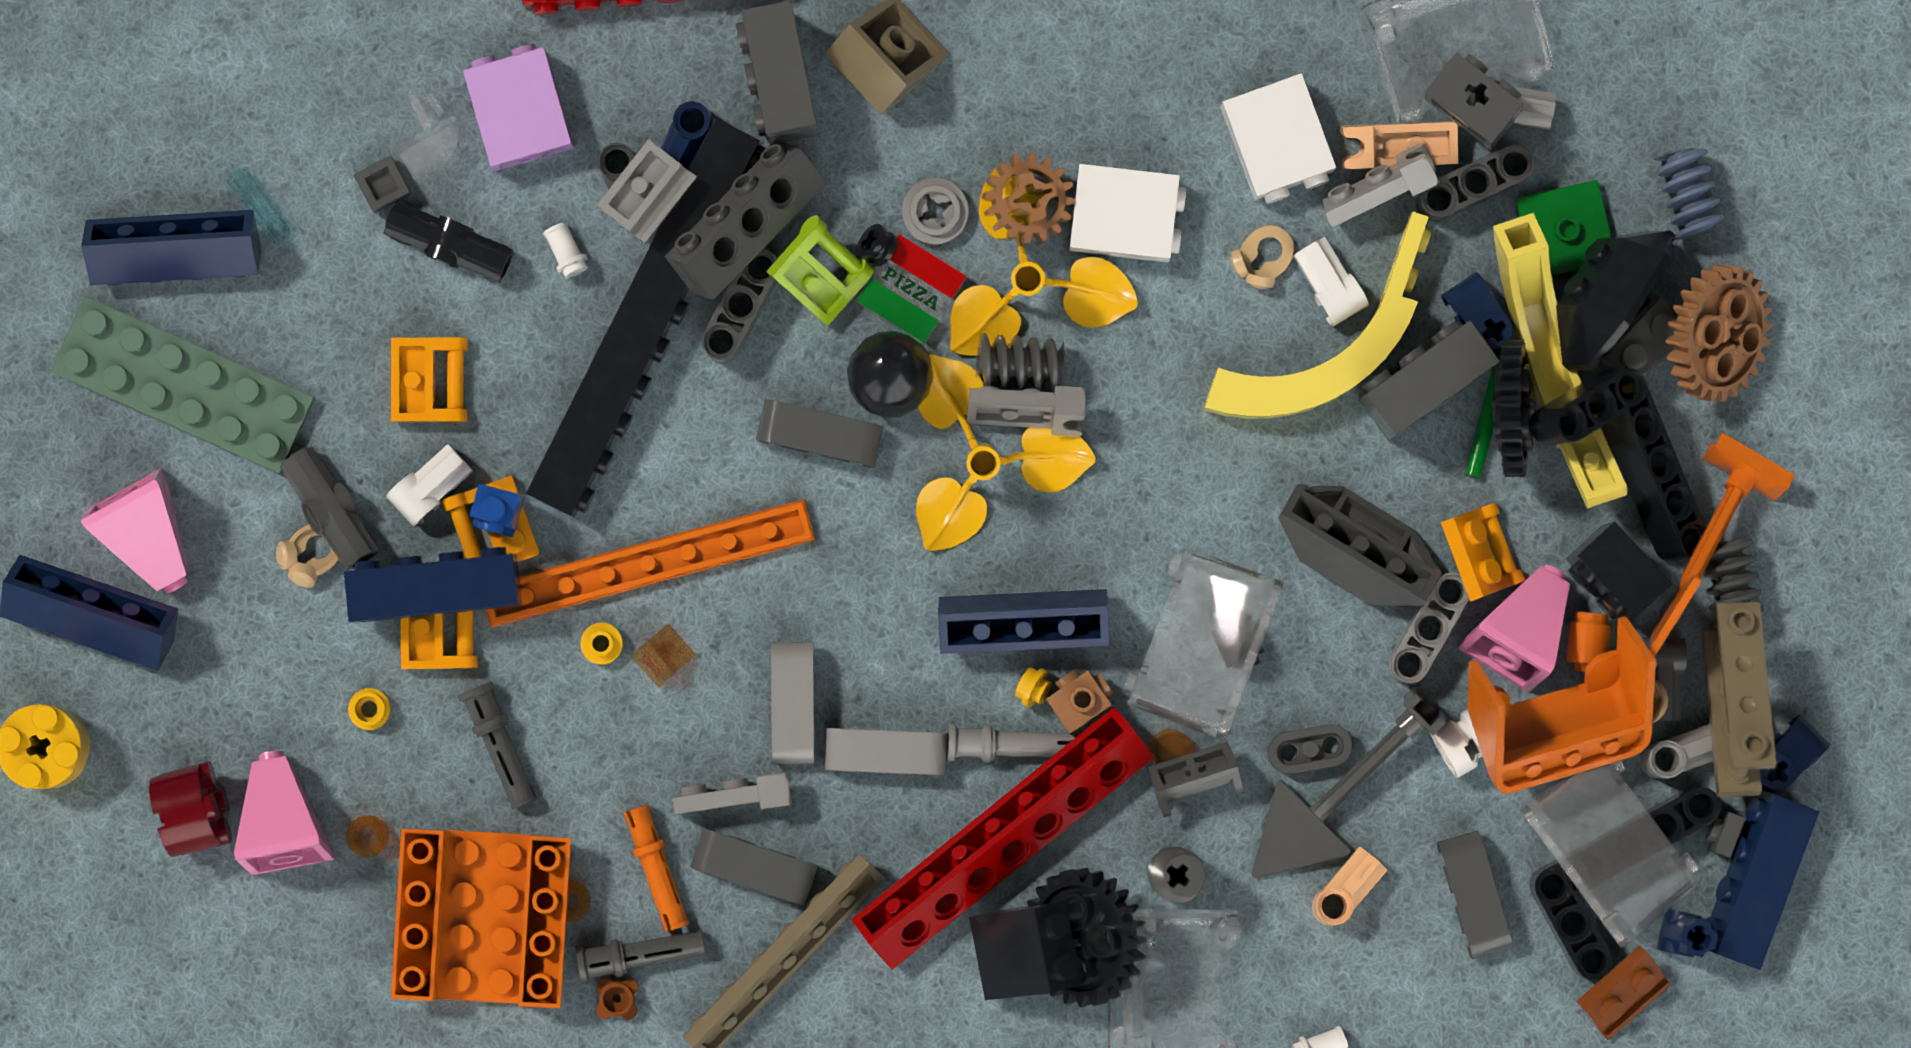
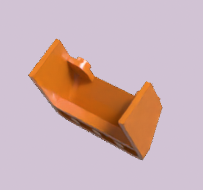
(1569, 728)

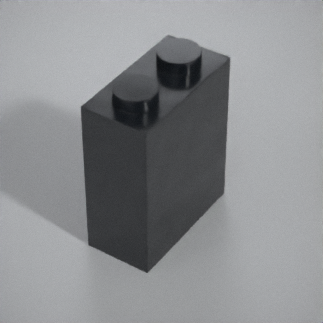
(1025, 951)

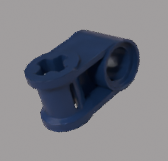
(1476, 302)
(1794, 753)

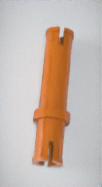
(656, 868)

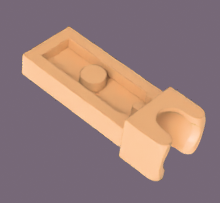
(1384, 141)

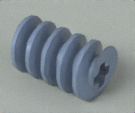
(1690, 192)

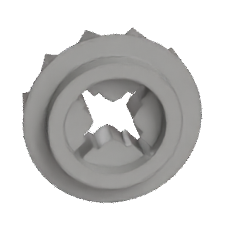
(940, 192)

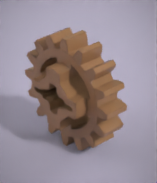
(1022, 183)

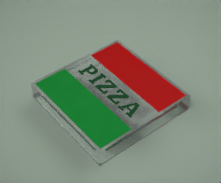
(912, 290)

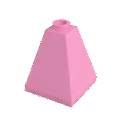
(142, 531)
(1523, 631)
(278, 820)

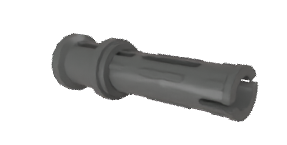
(490, 725)
(619, 957)

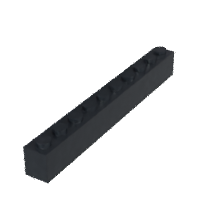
(636, 333)

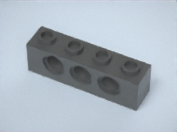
(766, 214)

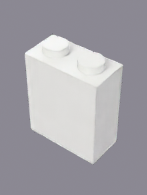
(1278, 139)
(1126, 213)

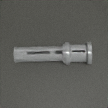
(988, 743)

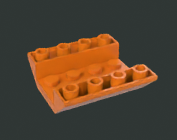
(481, 917)

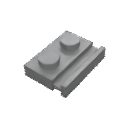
(646, 191)

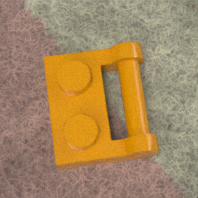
(415, 379)
(523, 542)
(1473, 555)
(424, 643)

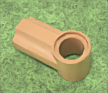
(1349, 884)

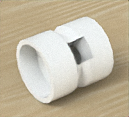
(1458, 745)

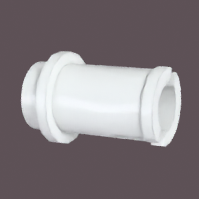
(565, 250)
(1330, 1039)

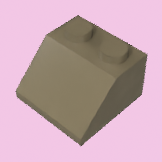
(886, 54)

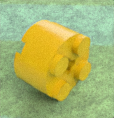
(65, 755)

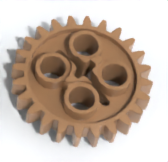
(1719, 333)

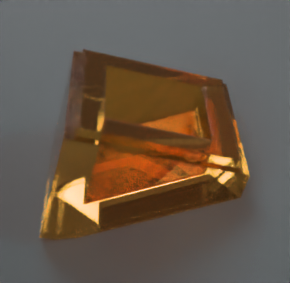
(663, 655)

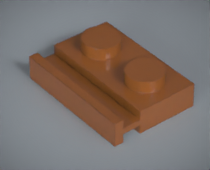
(1623, 992)

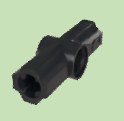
(448, 241)

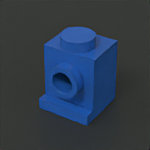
(496, 510)

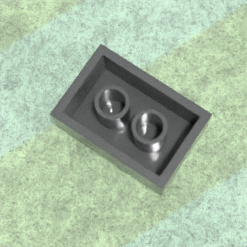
(777, 73)
(1427, 378)

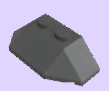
(1358, 546)

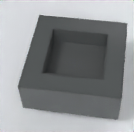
(382, 184)
(1724, 833)

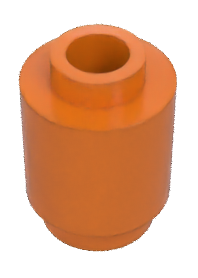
(1587, 638)

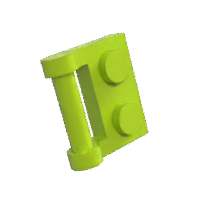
(810, 280)

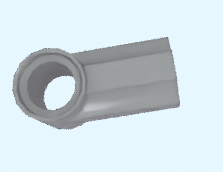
(1537, 107)
(1686, 752)

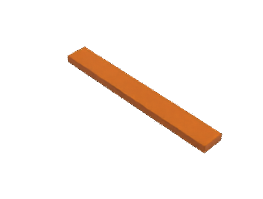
(658, 561)

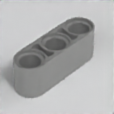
(1415, 644)
(792, 703)
(886, 751)

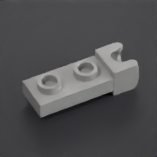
(1411, 172)
(1056, 410)
(770, 792)

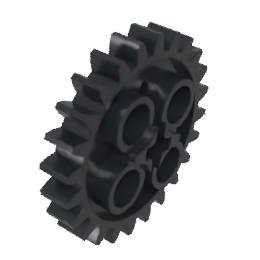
(1513, 407)
(1106, 964)

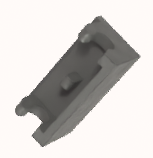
(1194, 775)

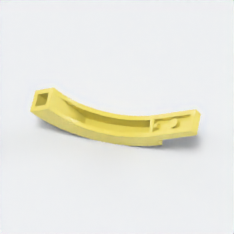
(1532, 309)
(1295, 393)

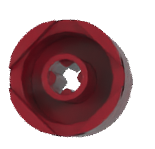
(190, 809)

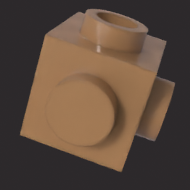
(1079, 698)

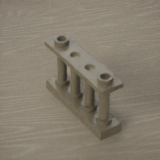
(1738, 699)

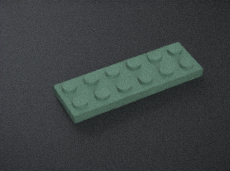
(182, 384)

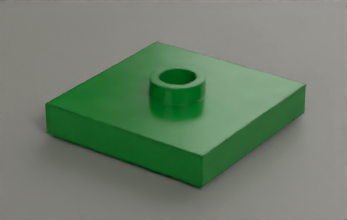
(1569, 221)

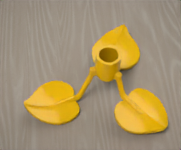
(1093, 298)
(951, 512)

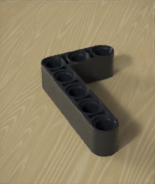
(1643, 450)
(1569, 898)

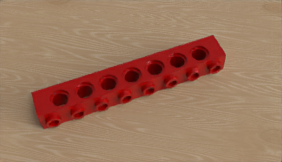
(1002, 838)

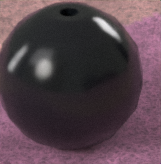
(890, 374)

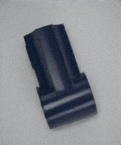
(683, 144)
(1685, 934)

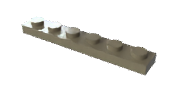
(785, 956)

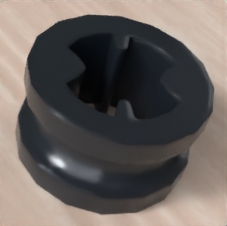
(877, 245)

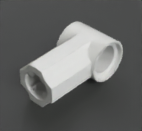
(1332, 286)
(427, 487)

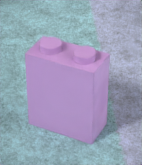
(518, 107)

